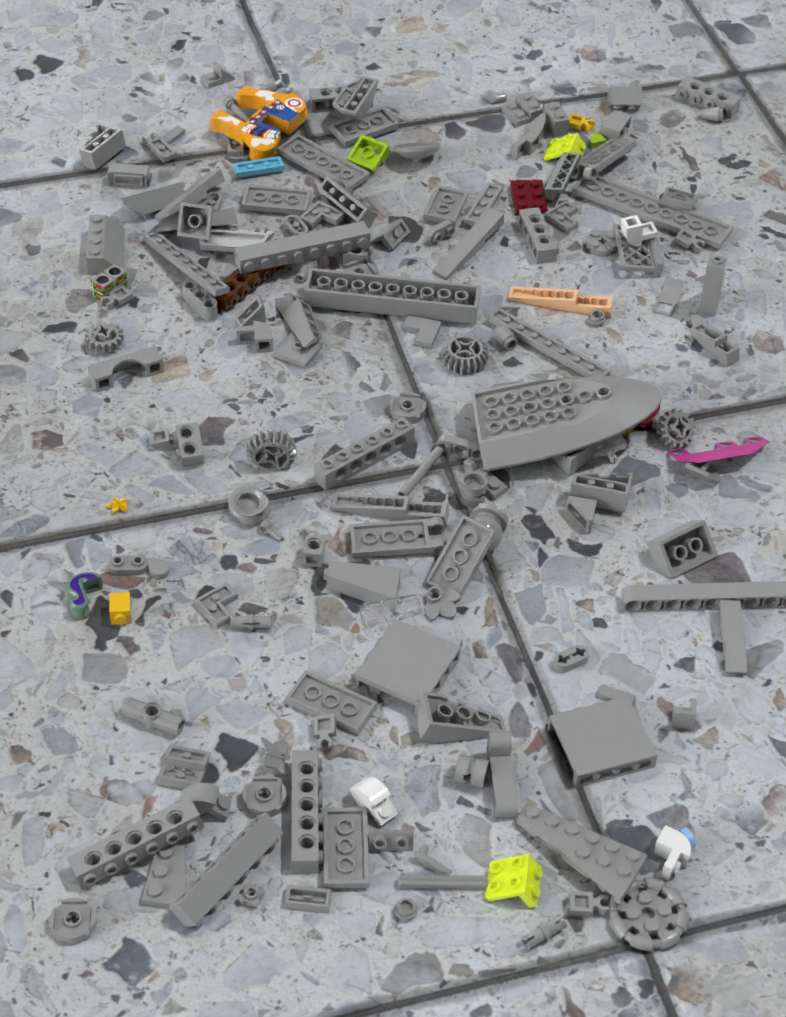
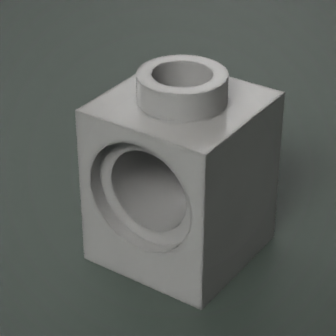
(313, 551)

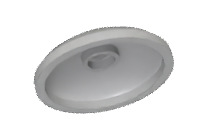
(416, 150)

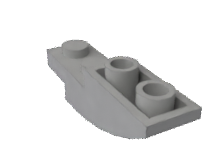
(530, 139)

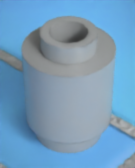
(505, 337)

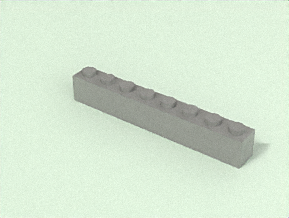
(302, 247)

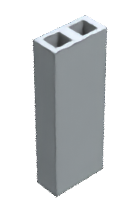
(173, 134)
(608, 693)

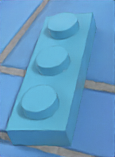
(258, 167)

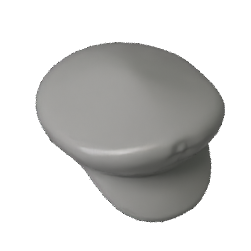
(249, 505)

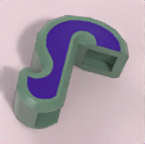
(76, 591)

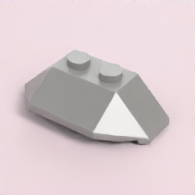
(356, 98)
(153, 200)

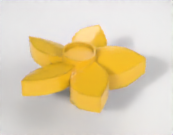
(118, 505)

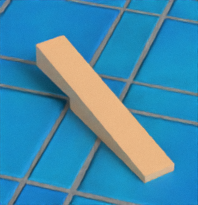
(562, 300)

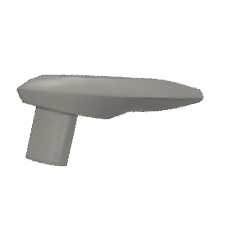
(428, 861)

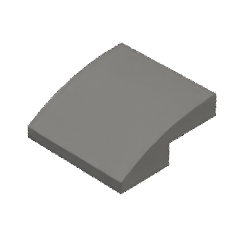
(183, 767)

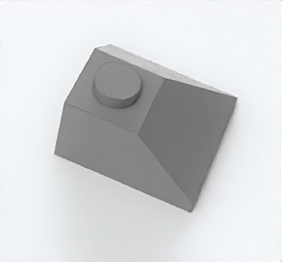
(195, 220)

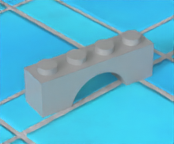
(145, 361)

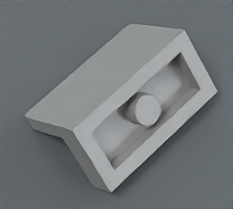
(393, 234)

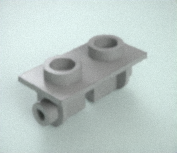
(391, 840)

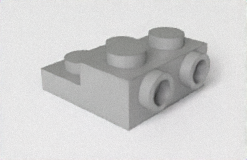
(523, 109)

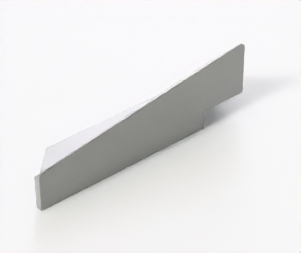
(222, 217)
(300, 319)

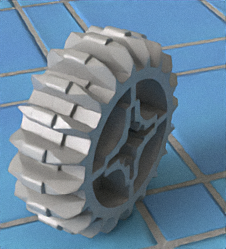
(465, 353)
(271, 450)

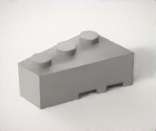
(101, 146)
(609, 491)

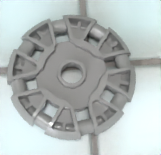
(661, 909)

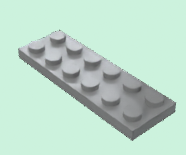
(322, 161)

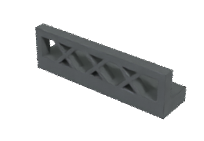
(560, 177)

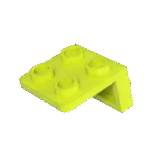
(569, 144)
(514, 878)

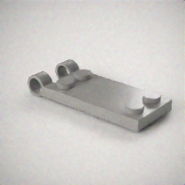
(602, 157)
(396, 537)

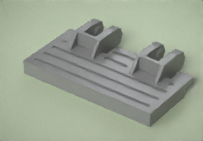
(226, 240)

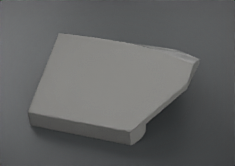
(703, 470)

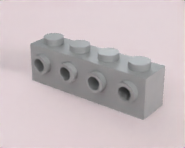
(350, 203)

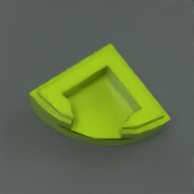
(597, 140)

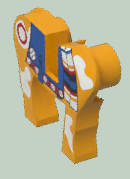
(262, 131)

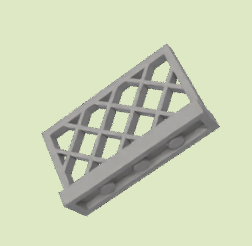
(651, 248)

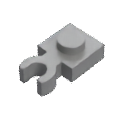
(687, 239)
(117, 296)
(325, 729)
(584, 904)

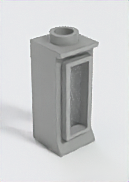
(129, 175)

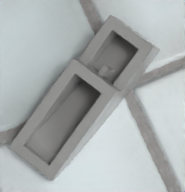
(716, 343)

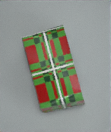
(108, 281)

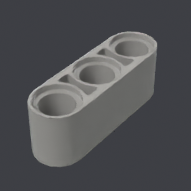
(200, 300)

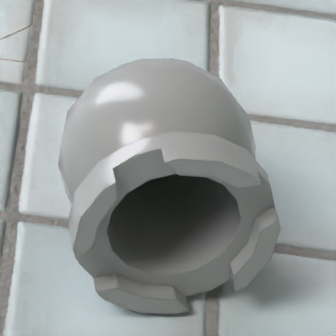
(493, 518)

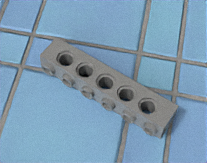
(364, 453)
(306, 779)
(135, 842)

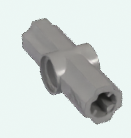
(152, 715)

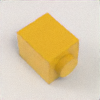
(120, 608)

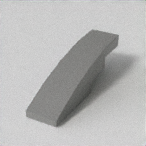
(733, 637)

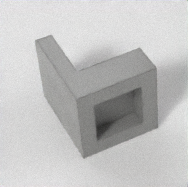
(684, 717)

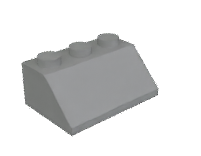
(683, 548)

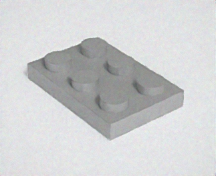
(445, 205)

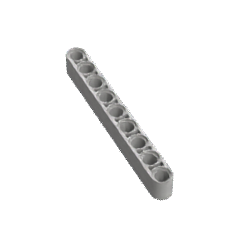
(703, 596)

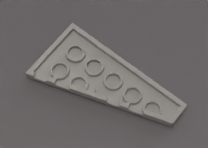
(589, 853)

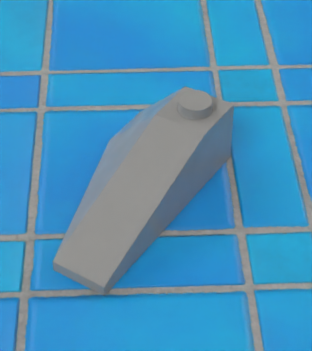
(451, 721)

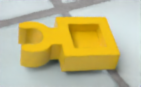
(578, 122)

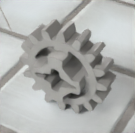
(104, 337)
(677, 436)

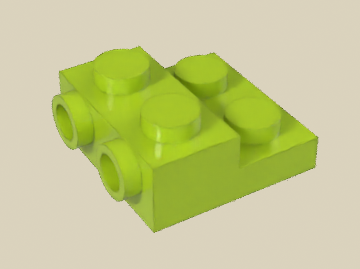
(369, 153)

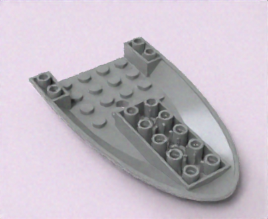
(564, 418)

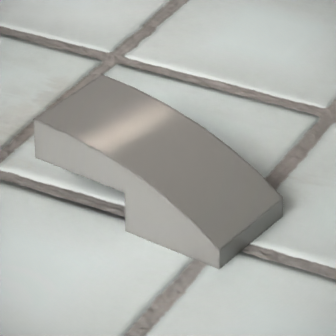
(163, 439)

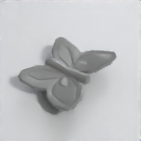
(274, 756)

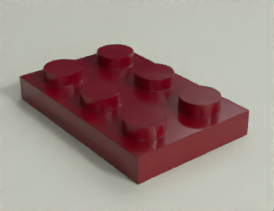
(528, 195)

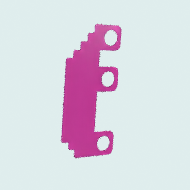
(723, 452)

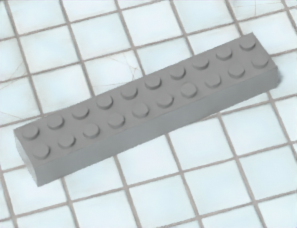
(392, 295)

